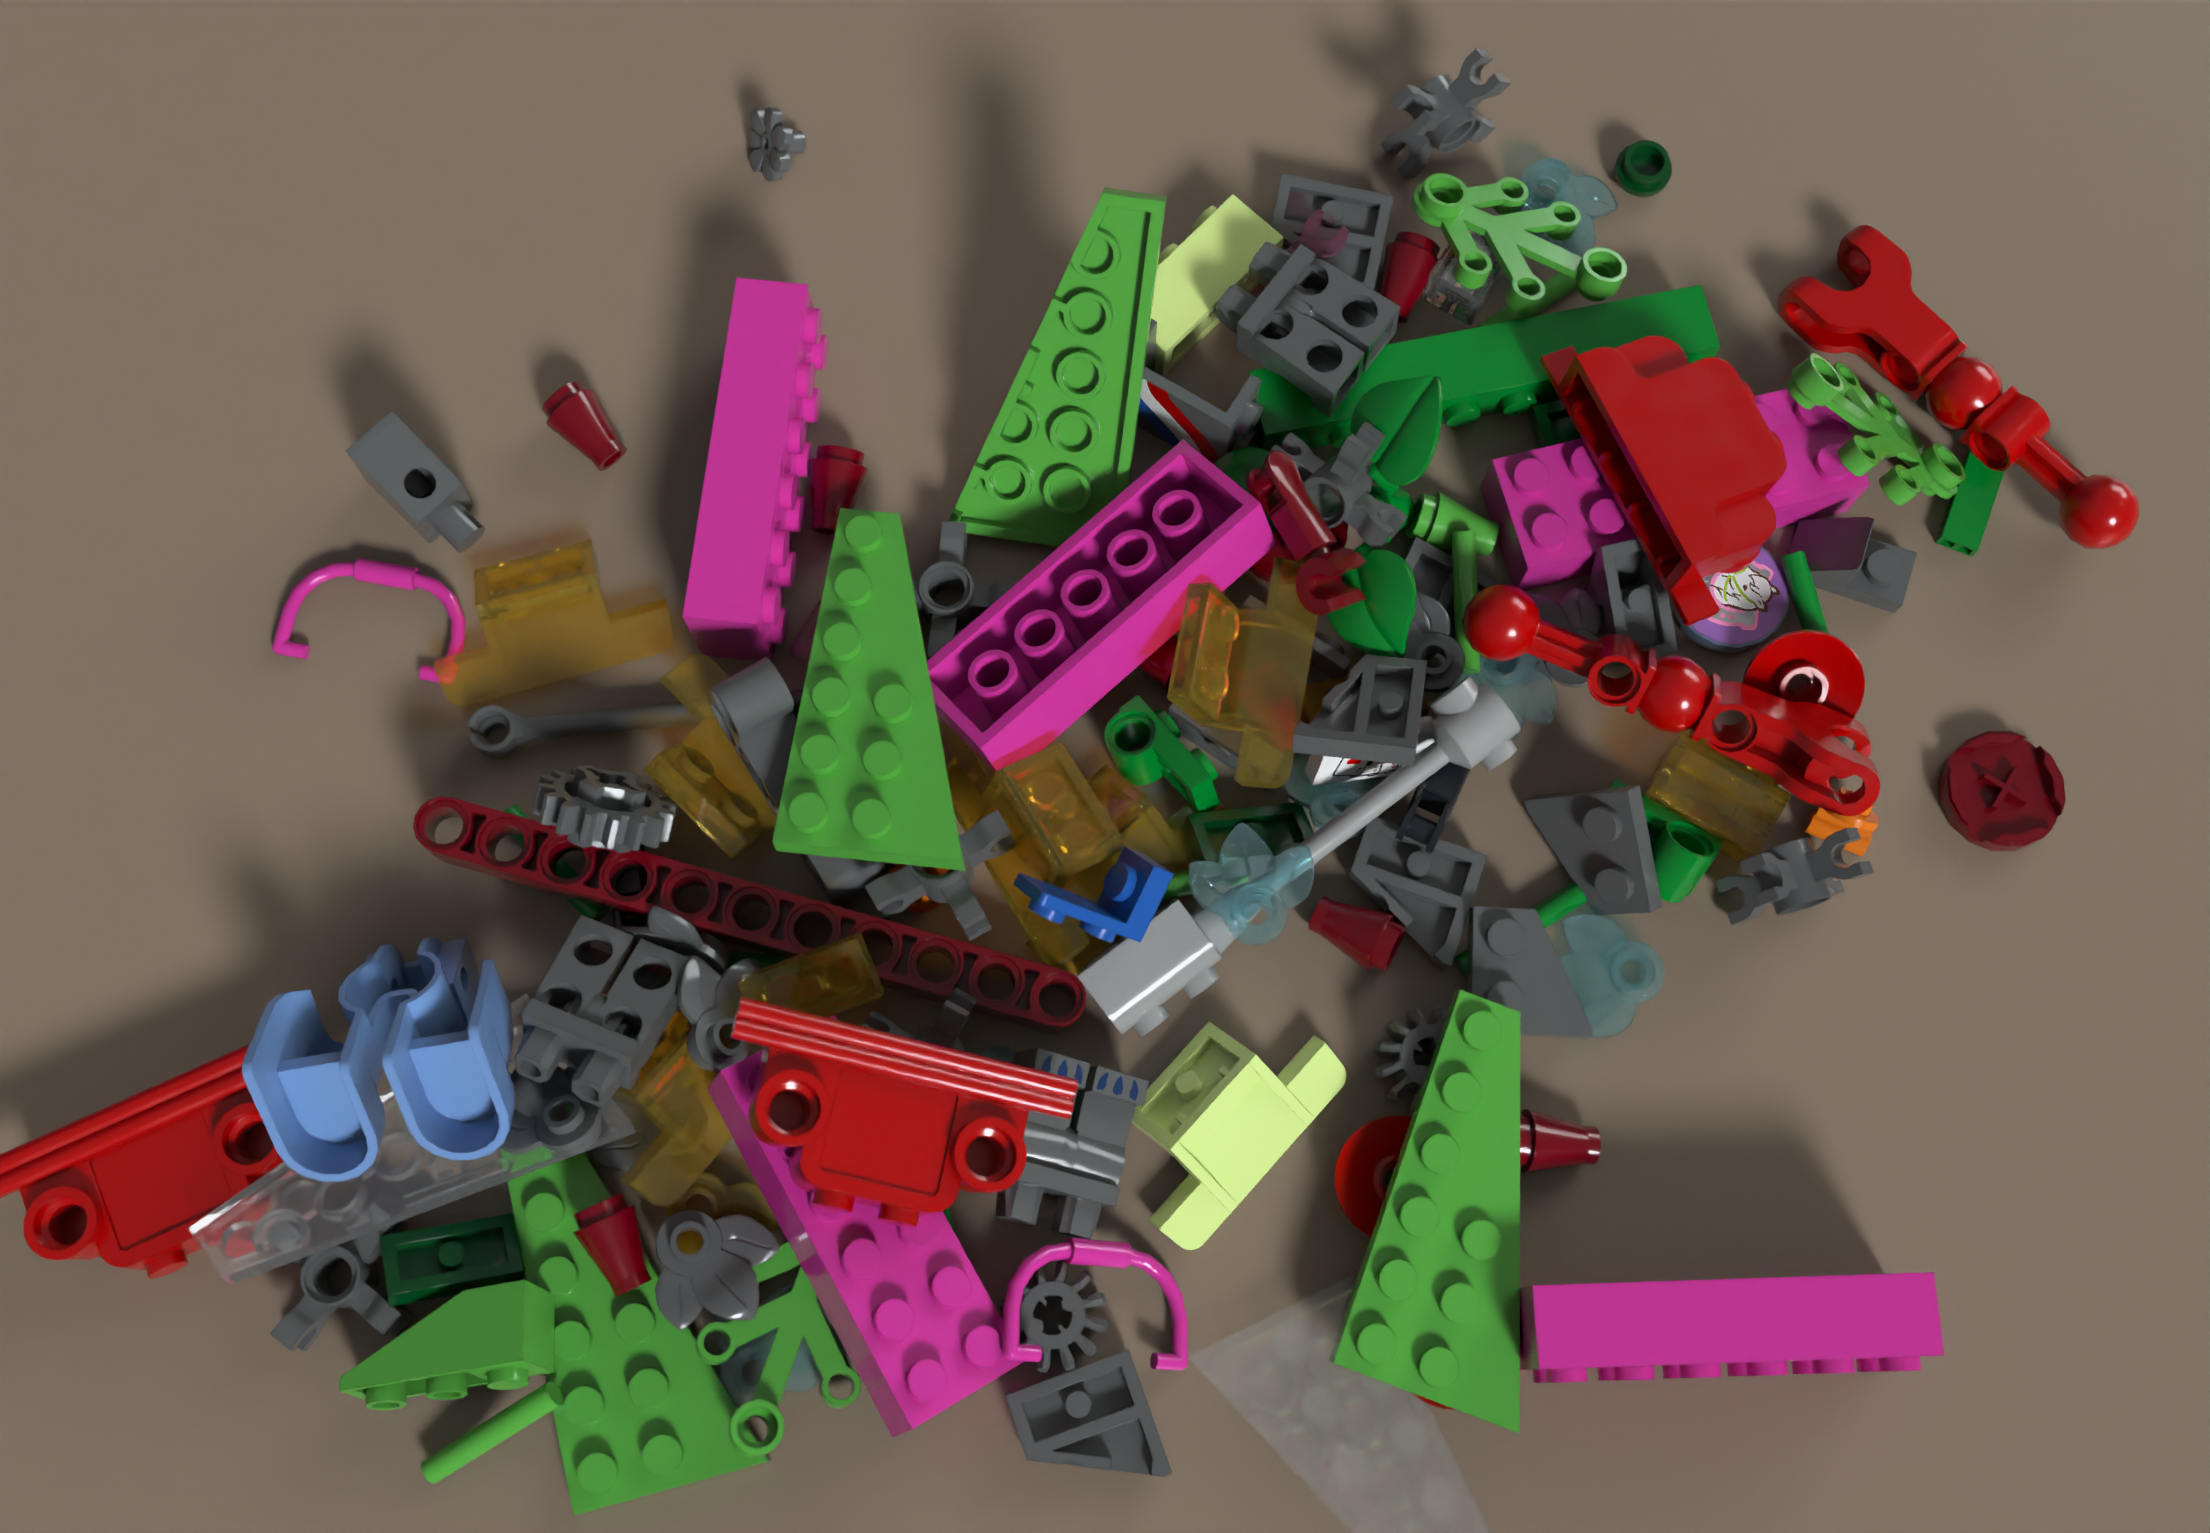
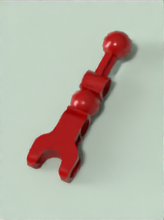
(1924, 357)
(1675, 694)

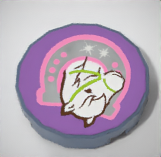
(1749, 605)

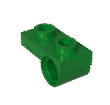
(1163, 754)
(1678, 848)

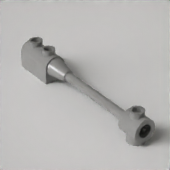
(1181, 948)

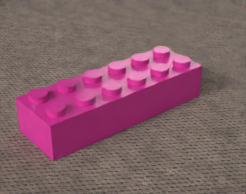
(755, 471)
(1559, 507)
(1095, 607)
(892, 1291)
(1738, 1322)

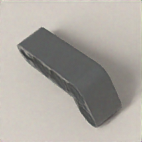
(760, 724)

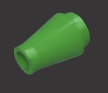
(1441, 516)

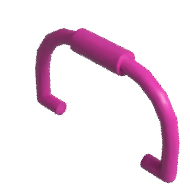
(377, 573)
(1102, 1254)

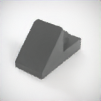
(1852, 563)
(1632, 596)

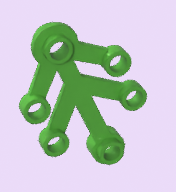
(1454, 208)
(1932, 468)
(796, 1318)

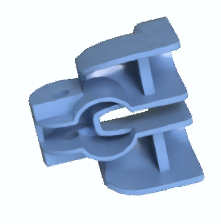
(421, 1021)

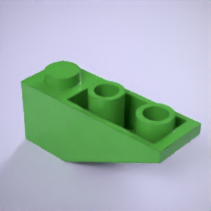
(474, 1339)

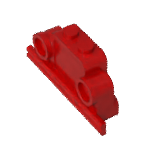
(1678, 455)
(888, 1113)
(142, 1170)

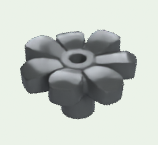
(772, 143)

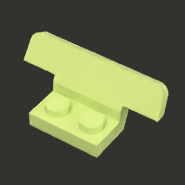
(1229, 1123)

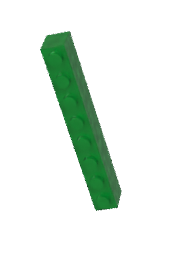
(1492, 364)

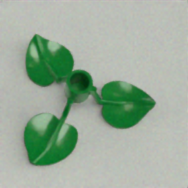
(1411, 420)

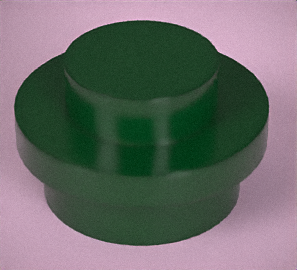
(1643, 168)

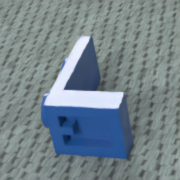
(1124, 907)

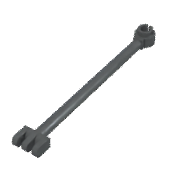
(522, 729)

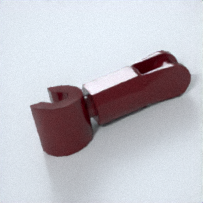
(1306, 535)

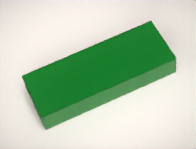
(1970, 507)

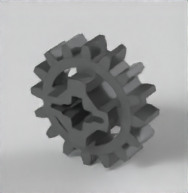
(604, 809)

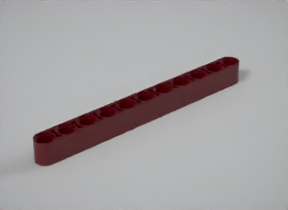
(727, 894)

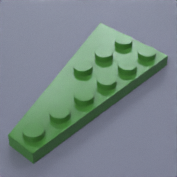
(1075, 402)
(867, 734)
(1444, 1258)
(633, 1390)

